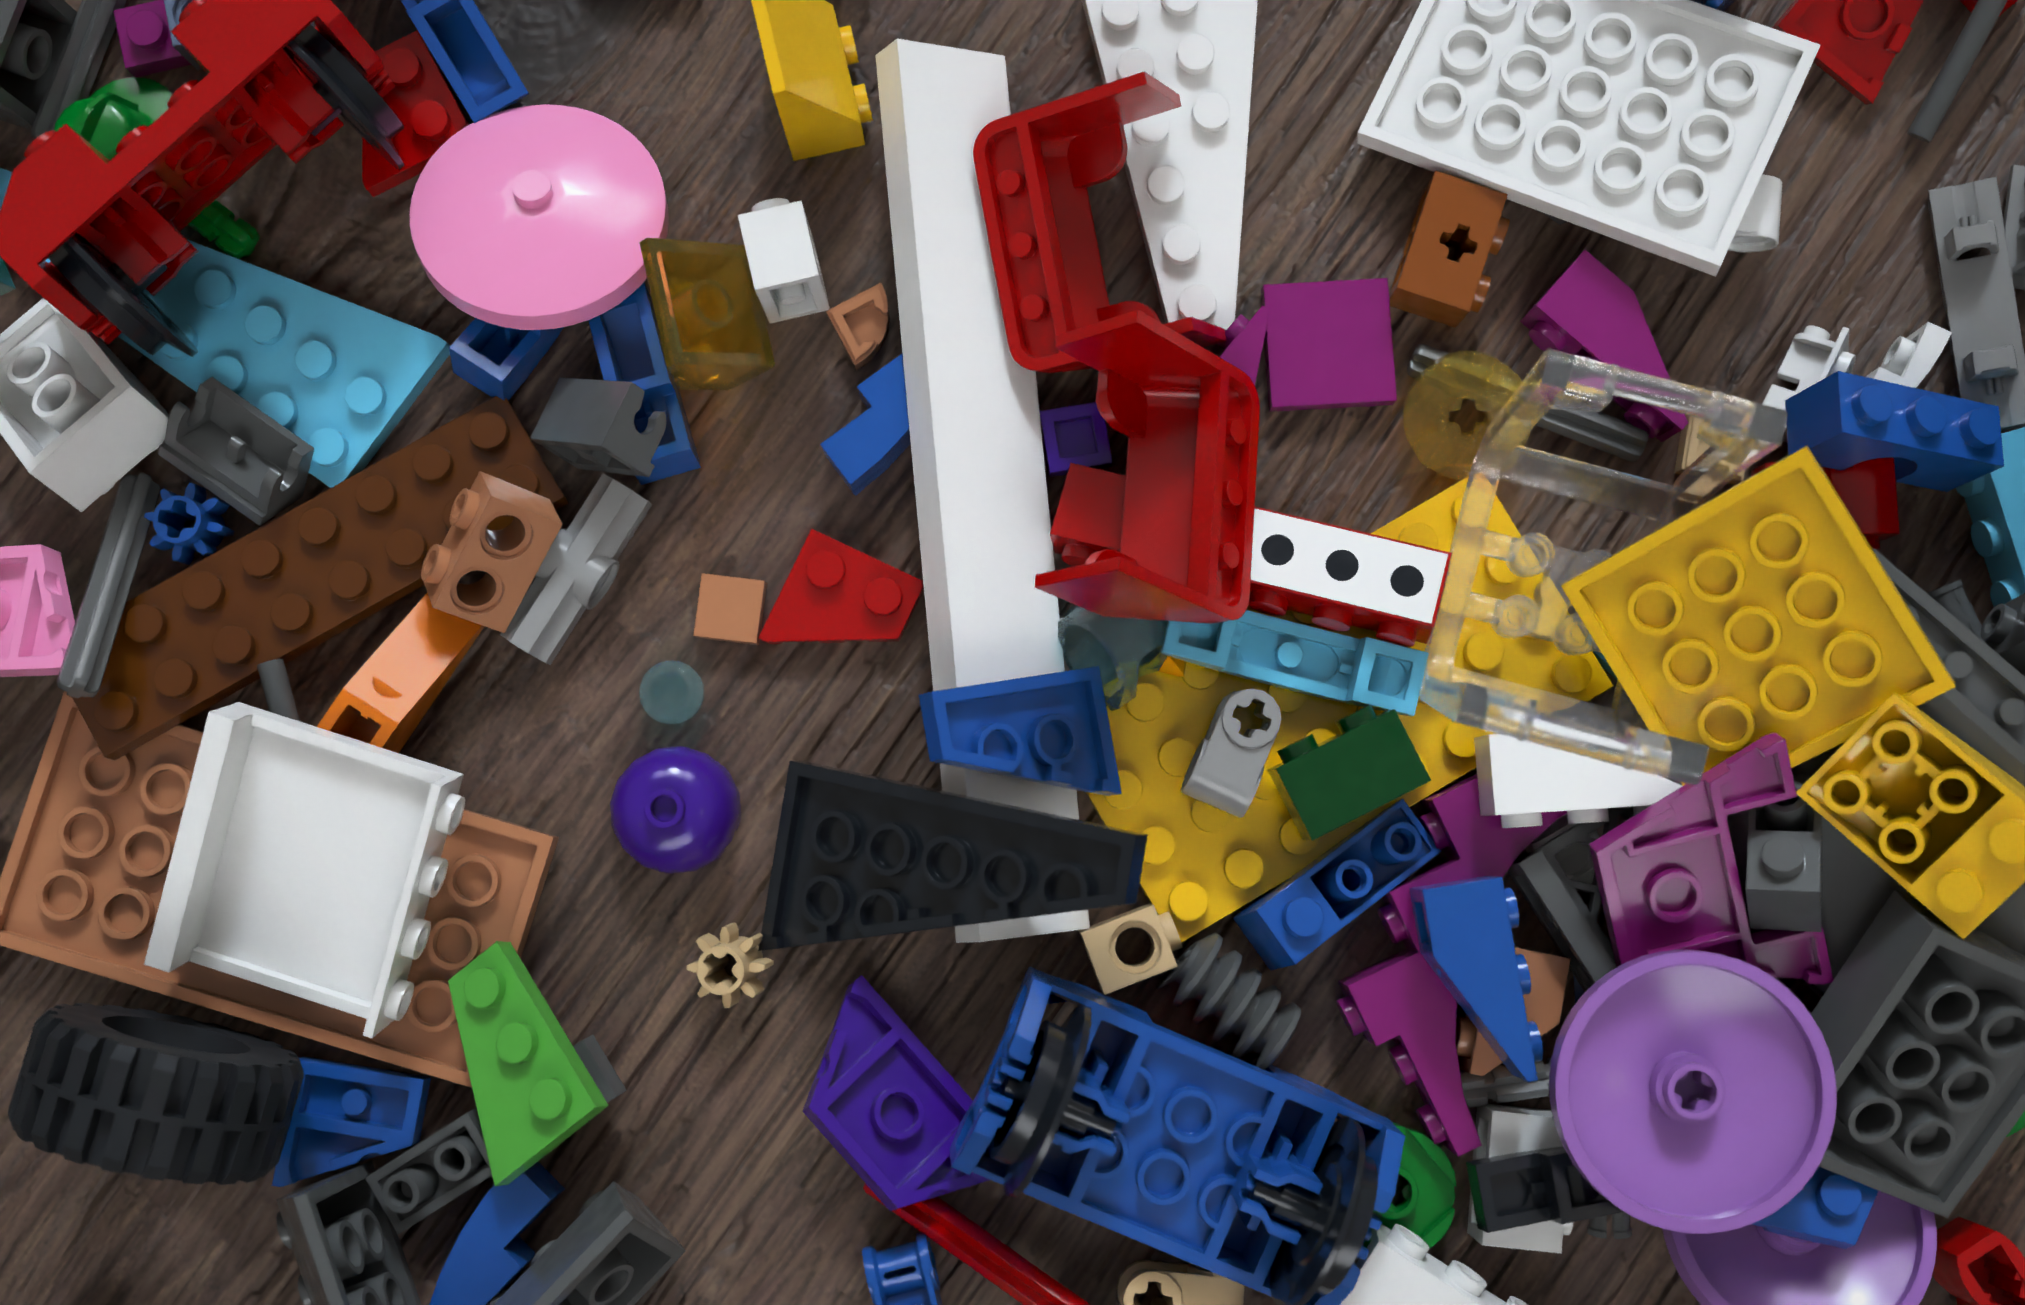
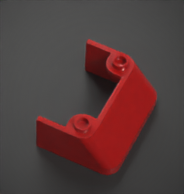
(1041, 220)
(1185, 478)

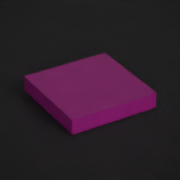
(1329, 345)

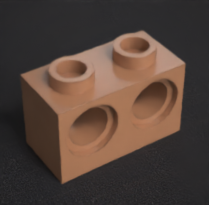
(506, 555)

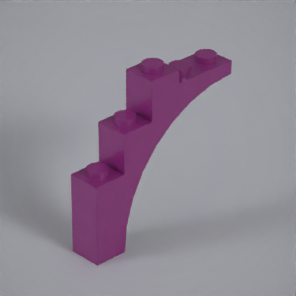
(1402, 993)

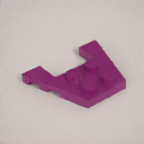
(1675, 879)

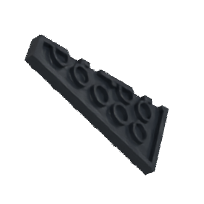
(904, 858)

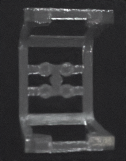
(1737, 436)

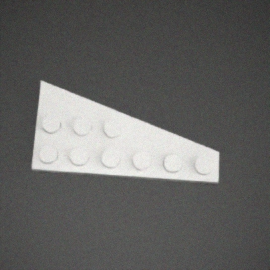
(1192, 159)

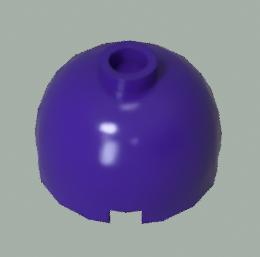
(675, 809)

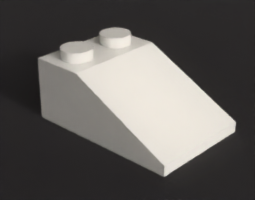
(73, 406)

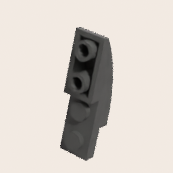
(457, 1155)

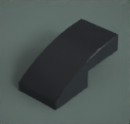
(1531, 1190)

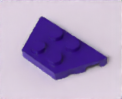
(888, 1103)

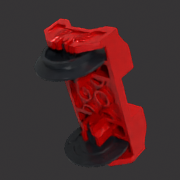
(120, 219)

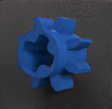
(172, 514)

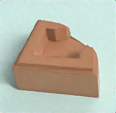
(862, 324)

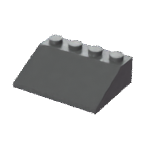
(1923, 1055)
(345, 1243)

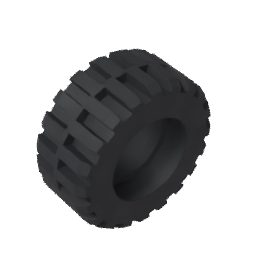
(155, 1094)

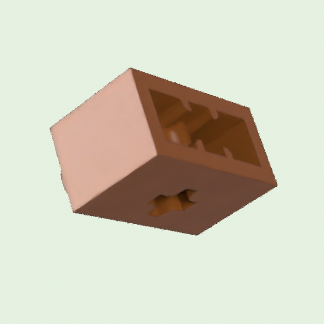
(1457, 215)

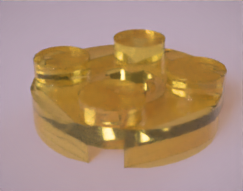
(1440, 390)

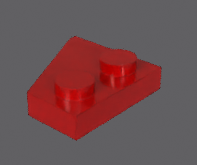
(841, 597)

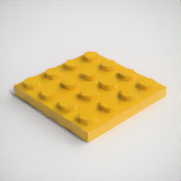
(1758, 620)

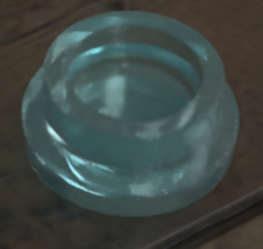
(671, 692)

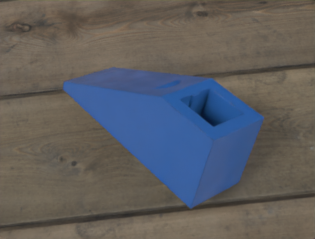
(1336, 887)
(1471, 949)

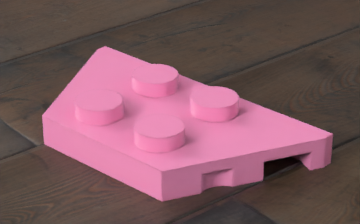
(33, 611)

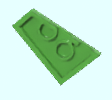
(519, 1063)

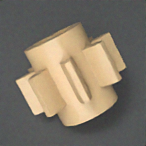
(714, 959)

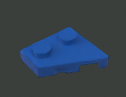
(348, 1117)

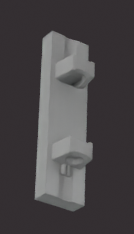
(1979, 297)

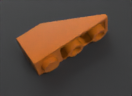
(401, 678)

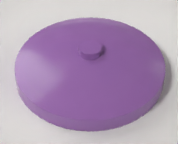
(1693, 1091)
(1766, 1268)

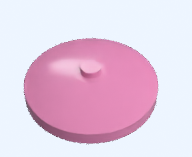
(538, 216)

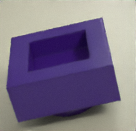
(1075, 436)

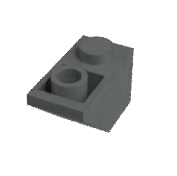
(1785, 865)

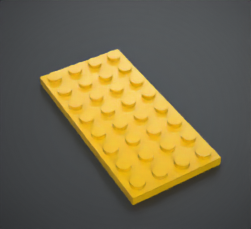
(1212, 862)

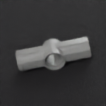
(577, 569)

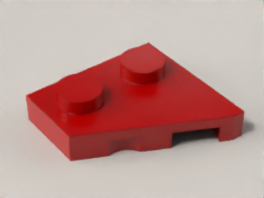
(423, 106)

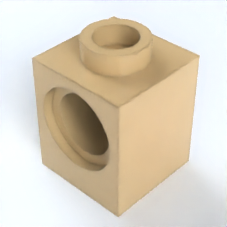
(1101, 940)

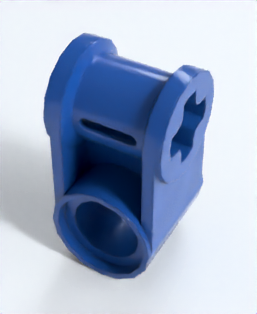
(906, 1286)

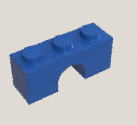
(1930, 435)

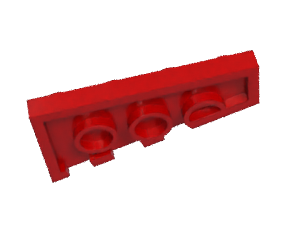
(1854, 37)

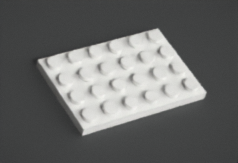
(1596, 112)

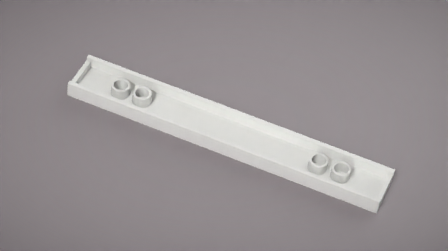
(968, 415)

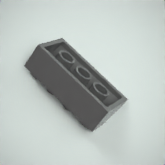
(601, 1258)

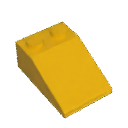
(811, 76)

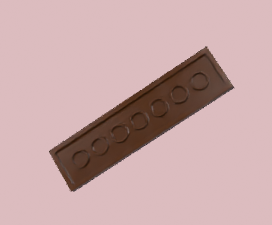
(300, 577)

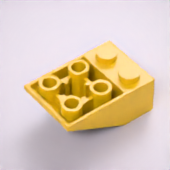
(1926, 812)

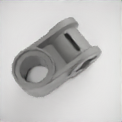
(1229, 764)

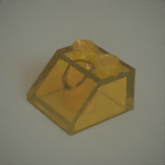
(707, 313)

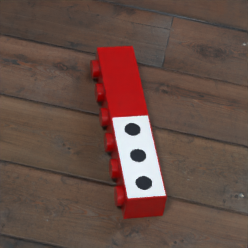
(1295, 566)

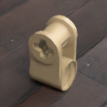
(1178, 1283)

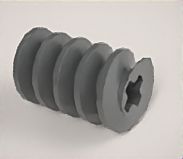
(1233, 1000)

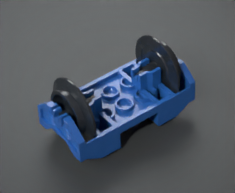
(1180, 1145)

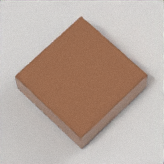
(730, 609)

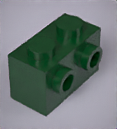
(1347, 773)

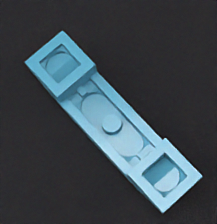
(1304, 660)

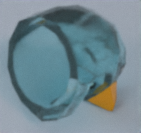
(1118, 647)

